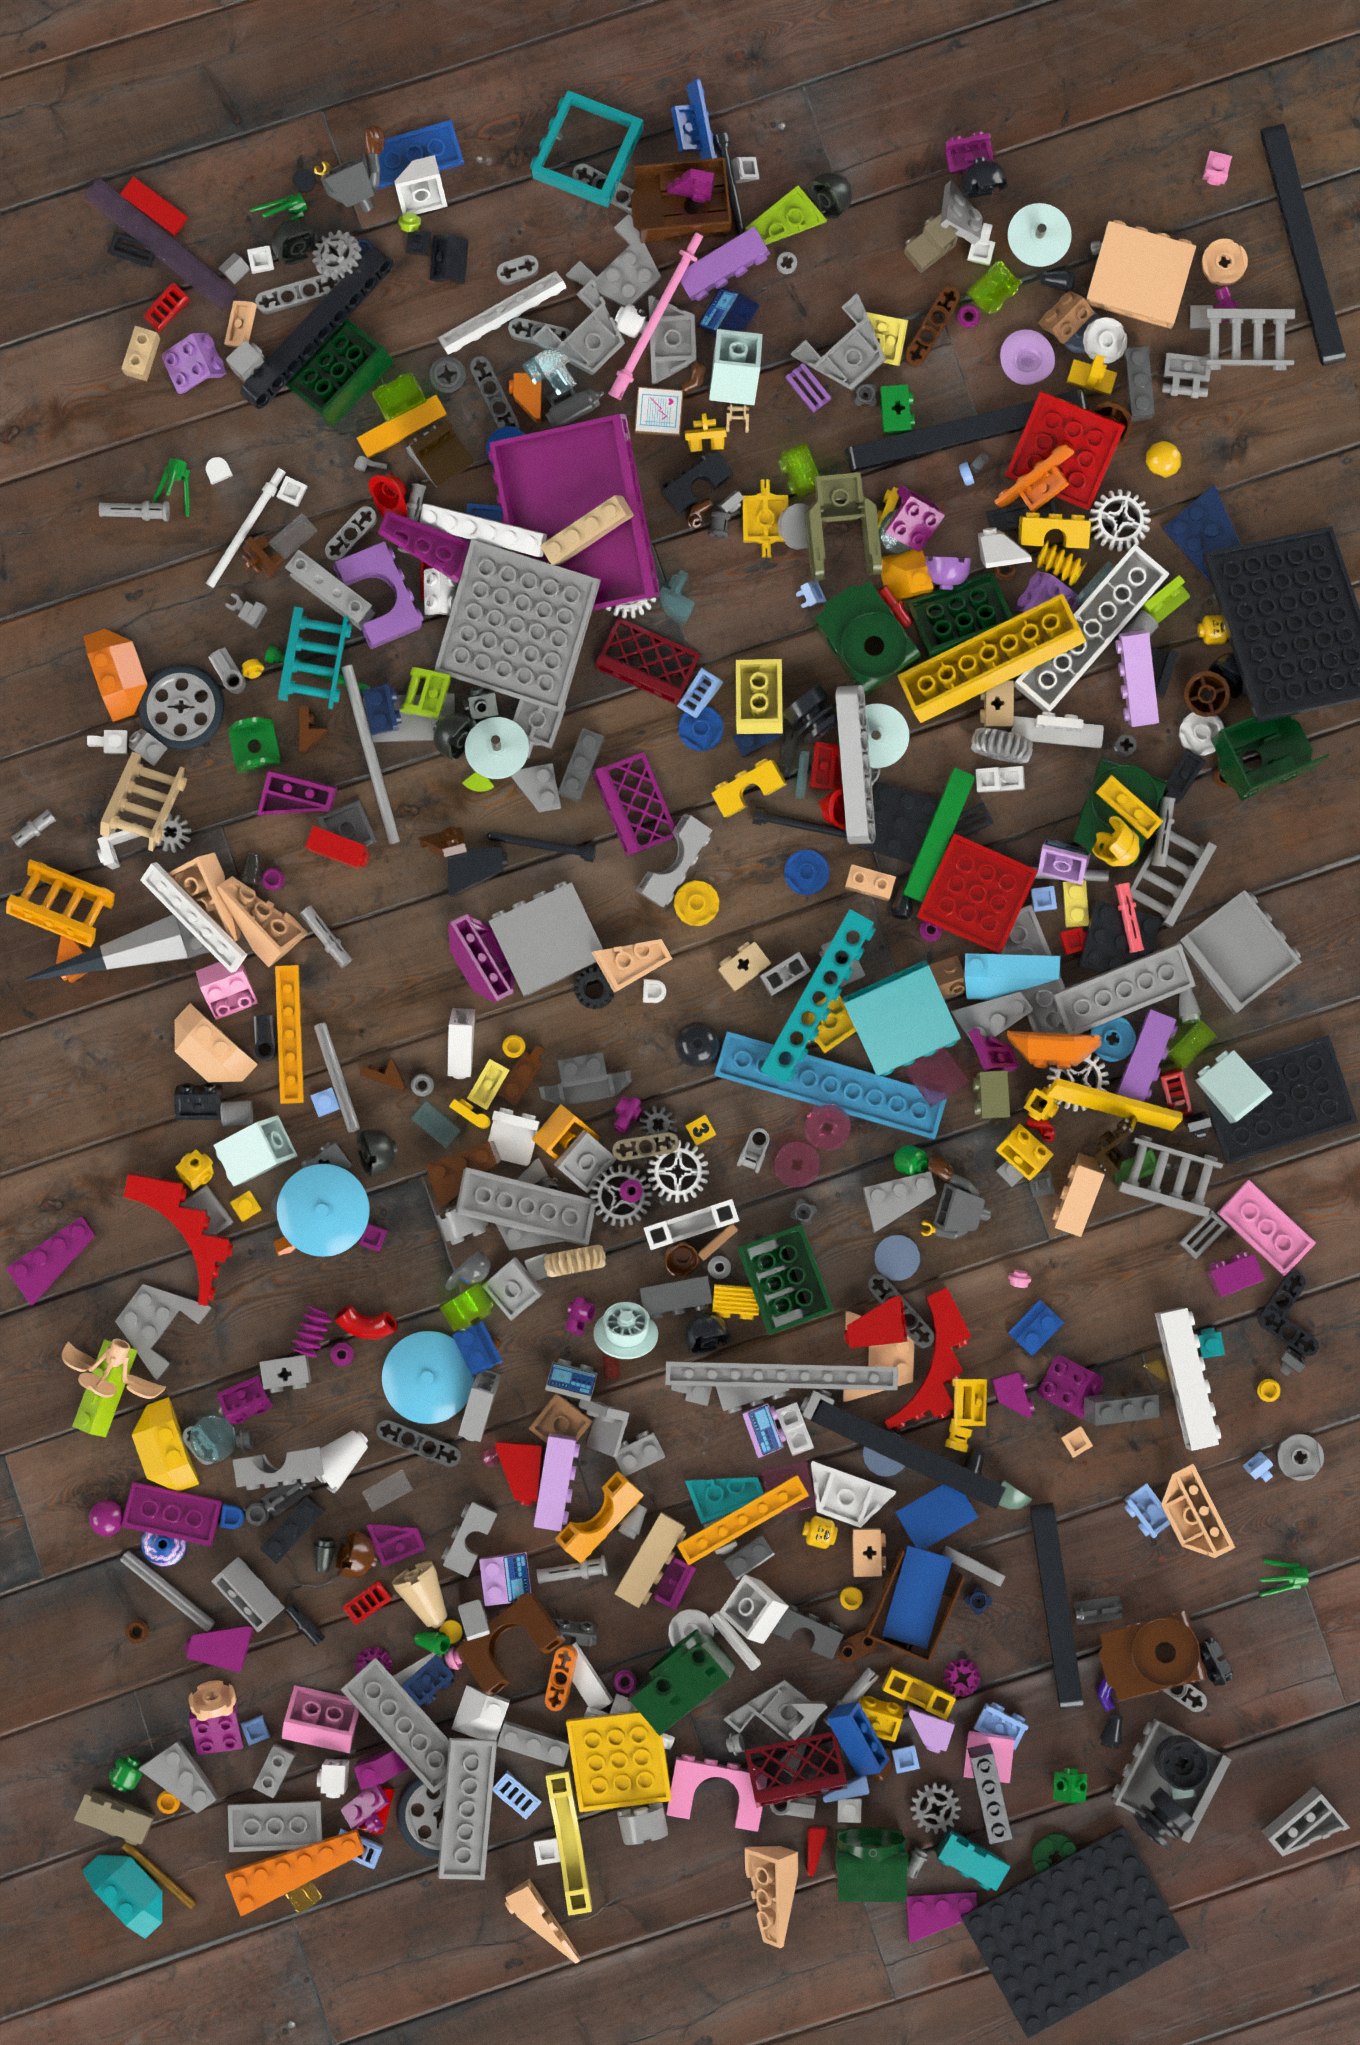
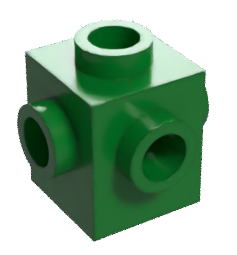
(1070, 1785)

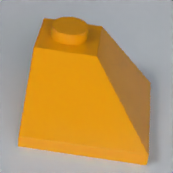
(906, 574)

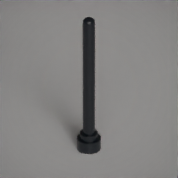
(721, 142)
(763, 816)
(585, 852)

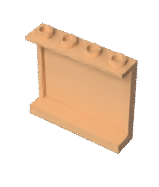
(1140, 274)

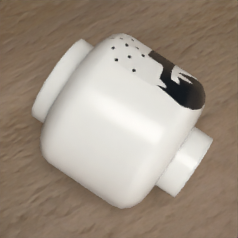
(631, 320)

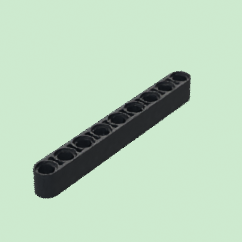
(316, 328)
(908, 1454)
(1056, 1606)

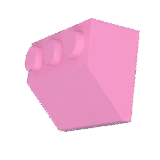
(320, 1719)

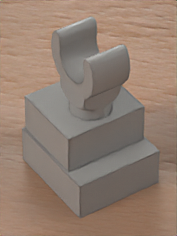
(248, 613)

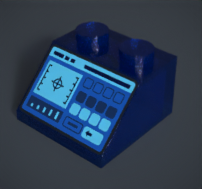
(728, 312)

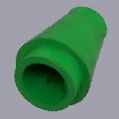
(433, 1641)

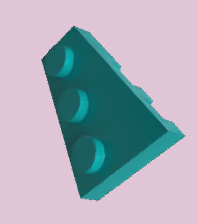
(722, 1496)

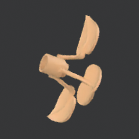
(115, 1355)

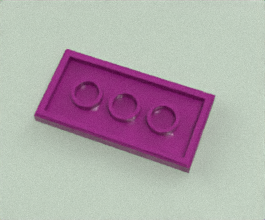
(171, 1514)

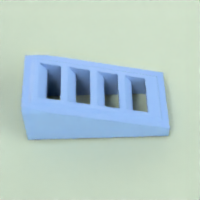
(698, 682)
(856, 1787)
(511, 1801)
(369, 1844)

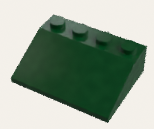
(340, 372)
(956, 615)
(785, 1279)

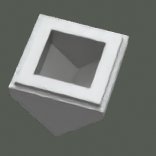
(234, 268)

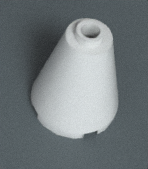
(340, 1458)

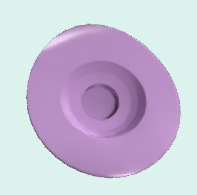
(1027, 357)

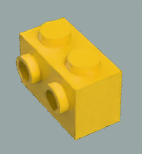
(1024, 1152)

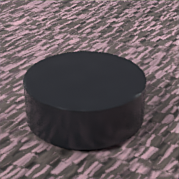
(304, 181)

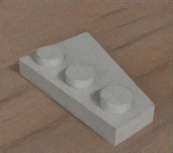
(993, 1015)

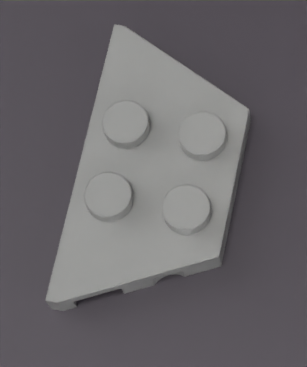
(960, 214)
(671, 342)

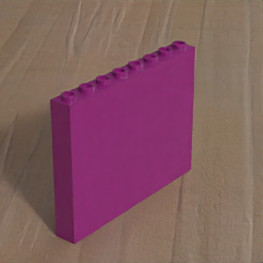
(562, 475)

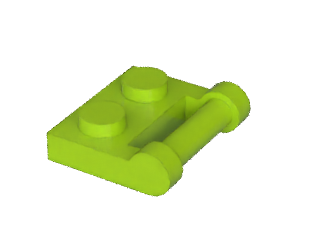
(432, 696)

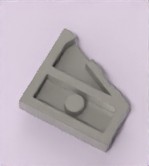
(539, 787)

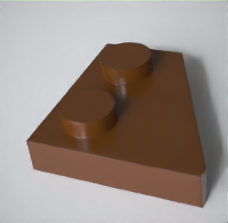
(445, 843)

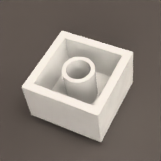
(753, 1609)

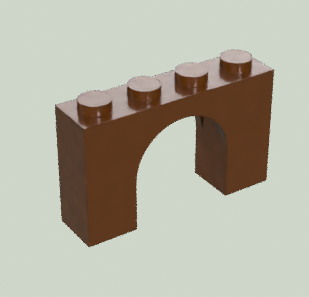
(480, 1652)

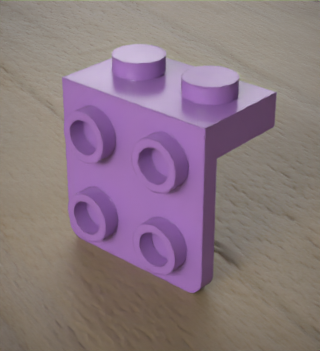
(193, 361)
(1043, 588)

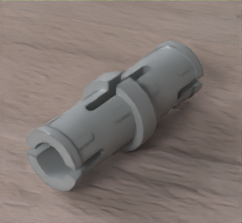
(33, 828)

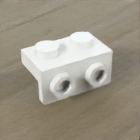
(438, 592)

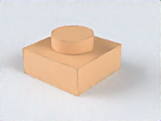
(1076, 1441)

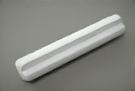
(735, 1641)

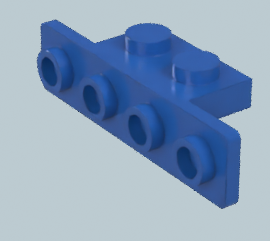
(692, 123)

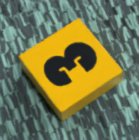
(700, 1130)

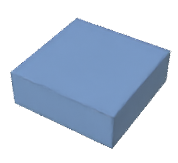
(255, 1730)

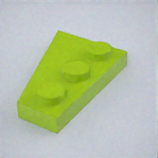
(788, 217)

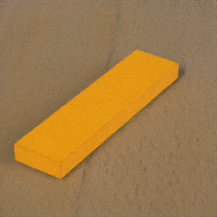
(401, 427)

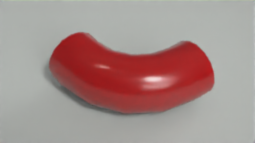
(364, 1326)

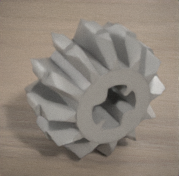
(180, 834)

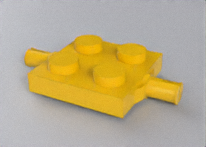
(762, 516)
(835, 1028)

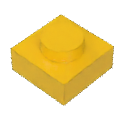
(246, 1206)

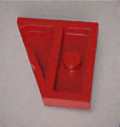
(826, 767)

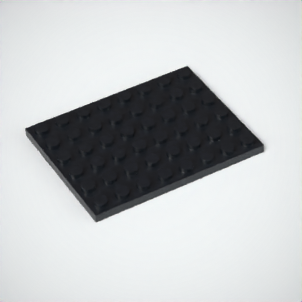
(1290, 621)
(1075, 1931)

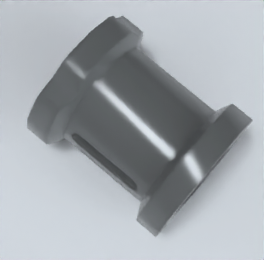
(719, 525)
(1130, 742)

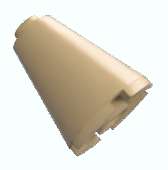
(422, 1593)

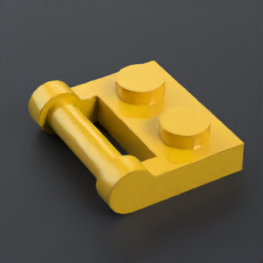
(465, 1109)
(974, 1403)

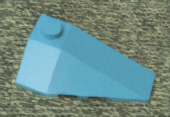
(1002, 974)

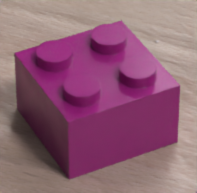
(1234, 1274)

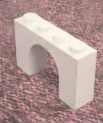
(691, 1224)

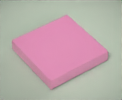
(1003, 1752)

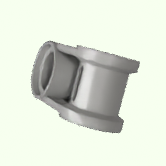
(754, 1152)

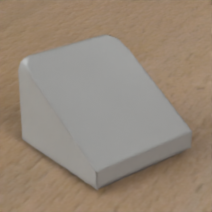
(745, 169)
(536, 1267)

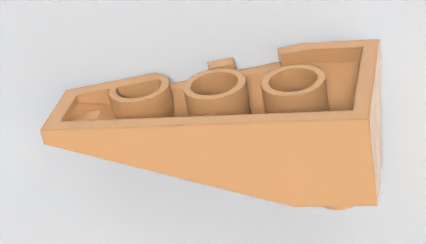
(199, 881)
(263, 926)
(774, 1883)
(534, 1912)

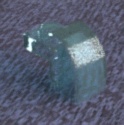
(550, 365)
(672, 603)

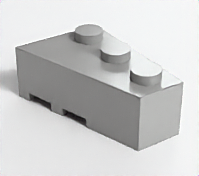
(896, 1197)
(181, 1776)
(1304, 1823)

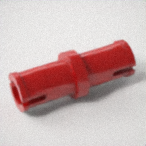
(895, 606)

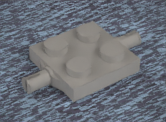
(538, 723)

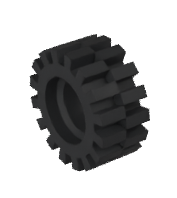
(580, 989)

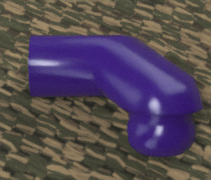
(1104, 1693)

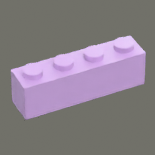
(1138, 678)
(555, 1482)

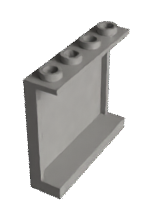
(546, 938)
(1240, 951)
(1143, 1779)

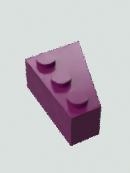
(294, 794)

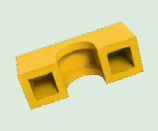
(1034, 528)
(730, 795)
(918, 1692)

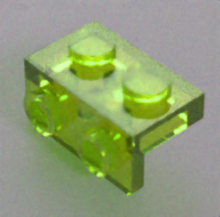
(994, 288)

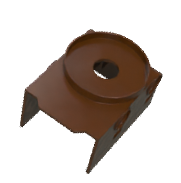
(663, 216)
(878, 1617)
(1131, 1660)

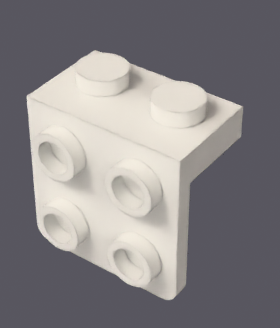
(107, 851)
(514, 1136)

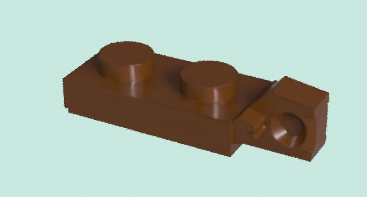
(521, 1076)

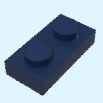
(751, 742)

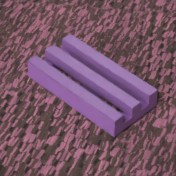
(796, 372)

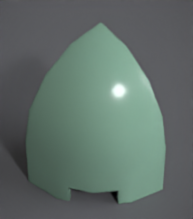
(1013, 1497)

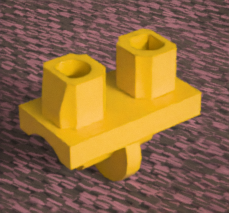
(715, 434)

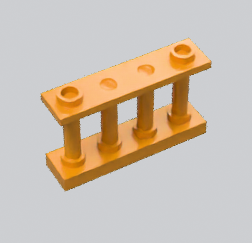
(60, 923)

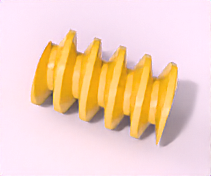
(1060, 563)

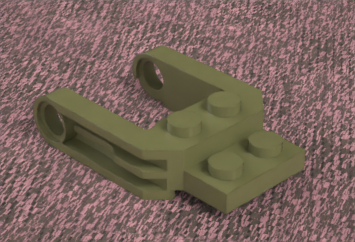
(839, 500)

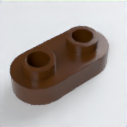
(856, 1643)

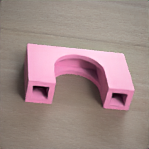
(690, 1773)

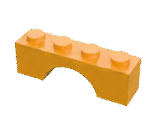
(584, 1537)

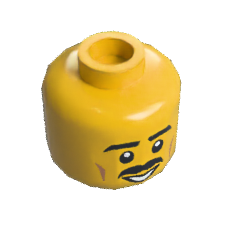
(1212, 630)
(820, 1532)

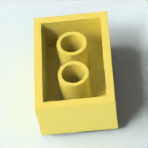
(759, 696)

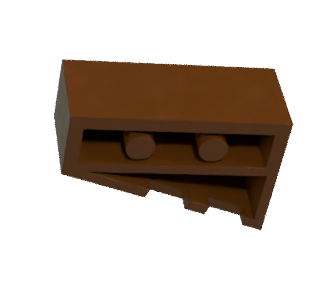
(448, 1172)

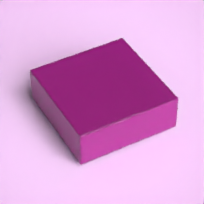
(373, 1237)

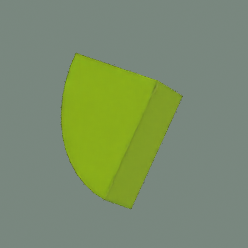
(478, 783)

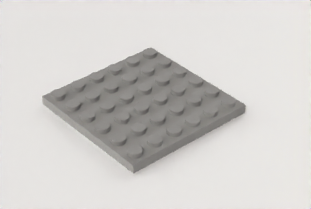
(517, 625)

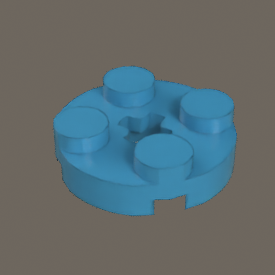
(1119, 1050)

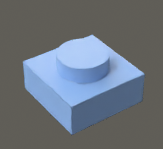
(1043, 899)
(325, 1102)
(905, 1758)

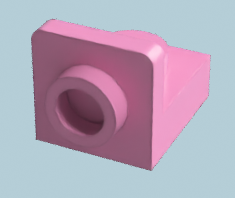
(1217, 168)

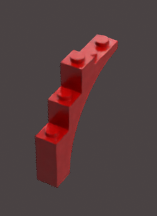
(207, 1248)
(932, 1395)

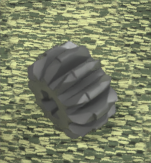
(650, 1124)

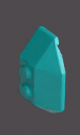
(127, 1891)

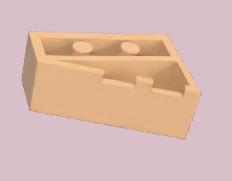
(1078, 1195)

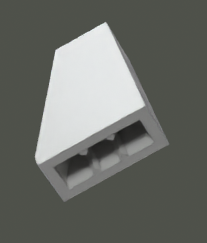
(461, 1042)

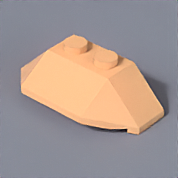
(209, 1049)
(1194, 1514)

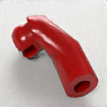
(1044, 1127)

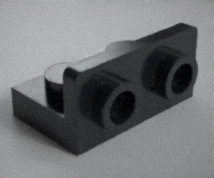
(198, 1101)

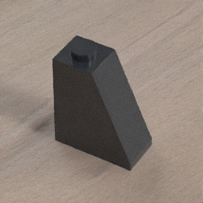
(474, 868)

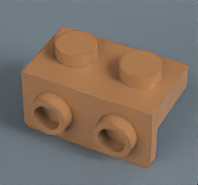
(1066, 316)
(949, 976)

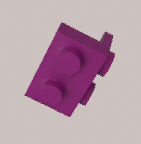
(962, 151)

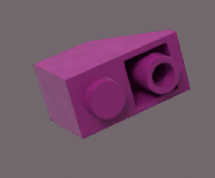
(1011, 1393)

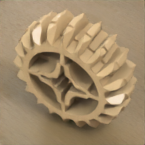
(574, 1260)

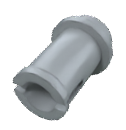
(916, 1861)

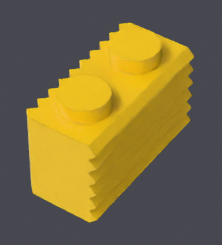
(734, 1300)

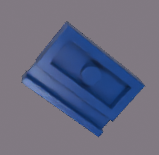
(1035, 1327)
(477, 1348)

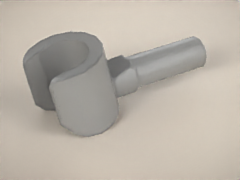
(362, 462)

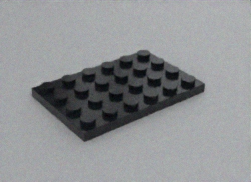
(1305, 1102)

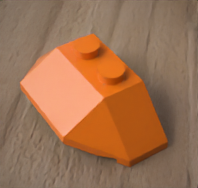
(116, 672)
(1054, 1048)

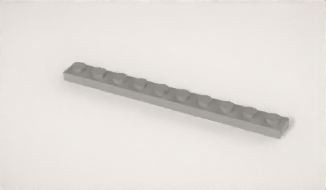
(781, 1375)

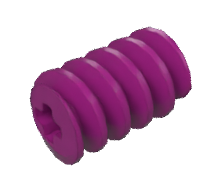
(311, 1332)

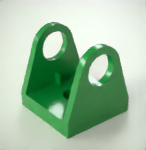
(254, 729)

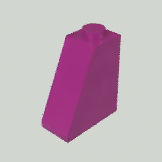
(221, 1647)
(378, 1768)

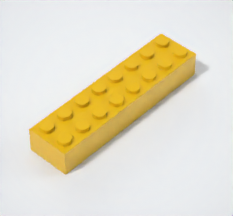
(991, 658)

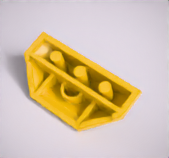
(163, 1448)

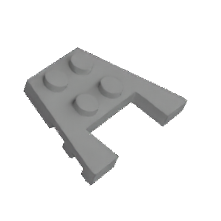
(628, 275)
(592, 340)
(853, 356)
(518, 1238)
(149, 1316)
(775, 1710)

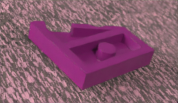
(992, 1053)
(395, 1542)

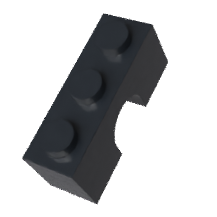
(711, 469)
(292, 1529)

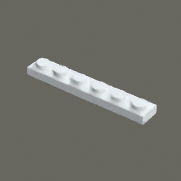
(502, 312)
(483, 530)
(193, 917)

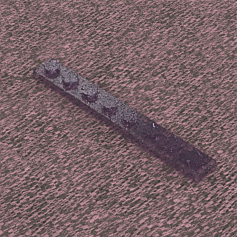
(160, 244)

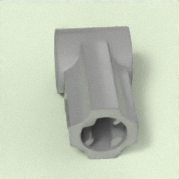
(227, 670)
(800, 1807)

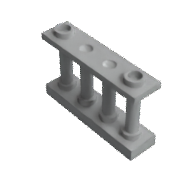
(1257, 318)
(329, 589)
(1179, 892)
(1175, 1198)

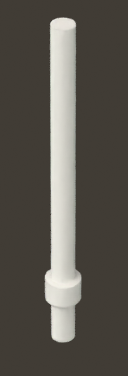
(268, 490)

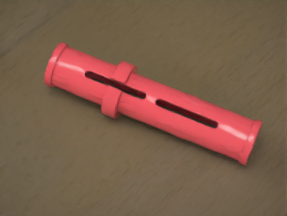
(1129, 917)

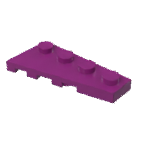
(430, 545)
(45, 1263)

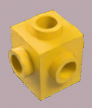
(1033, 1104)
(195, 1169)

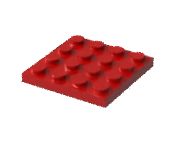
(1062, 423)
(977, 894)

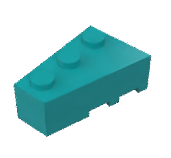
(971, 1860)

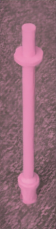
(625, 375)

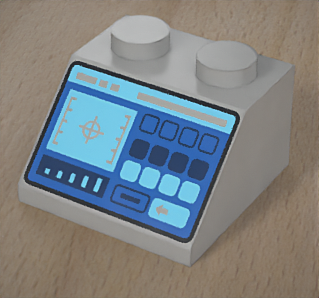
(571, 1380)

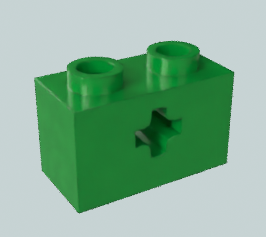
(889, 398)

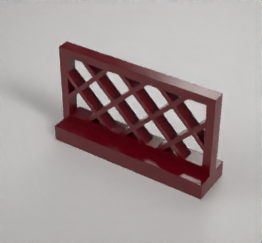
(635, 675)
(803, 1788)

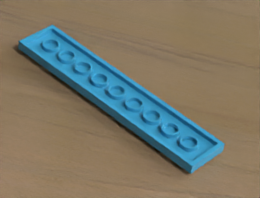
(828, 1083)

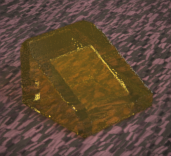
(1156, 1368)
(304, 1897)

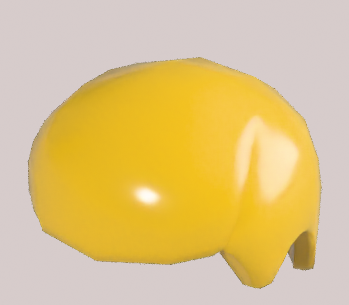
(1163, 459)

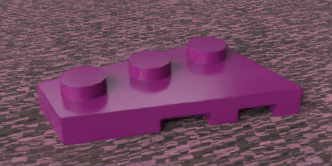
(693, 184)

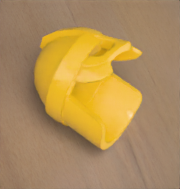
(1119, 847)

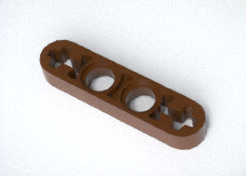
(931, 326)

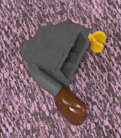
(357, 178)
(959, 1204)

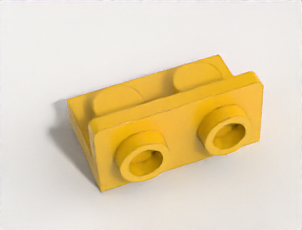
(883, 1716)

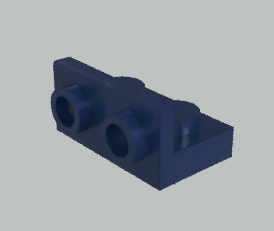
(381, 709)
(428, 1681)

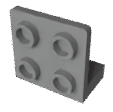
(606, 1428)

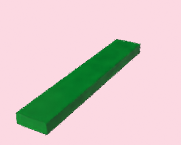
(938, 834)

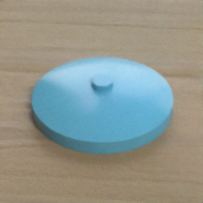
(323, 1210)
(426, 1377)

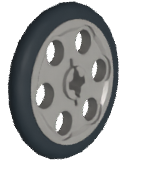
(197, 681)
(409, 1823)

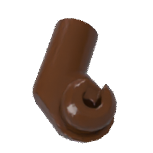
(696, 512)
(886, 1770)

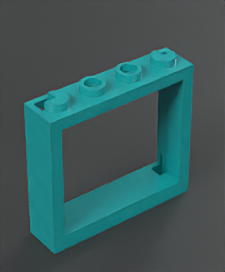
(604, 196)

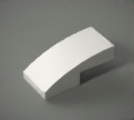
(1000, 779)
(794, 1429)

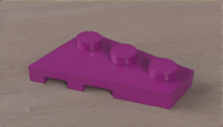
(936, 1912)

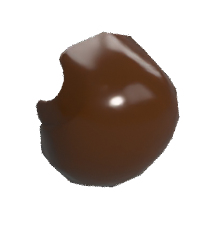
(681, 1258)

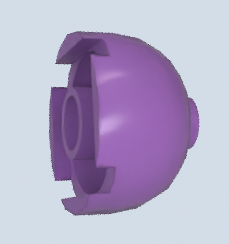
(947, 570)

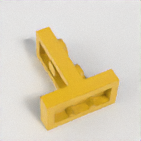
(1092, 377)

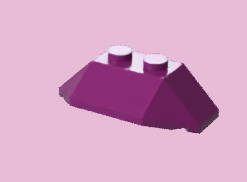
(480, 958)

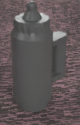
(571, 408)

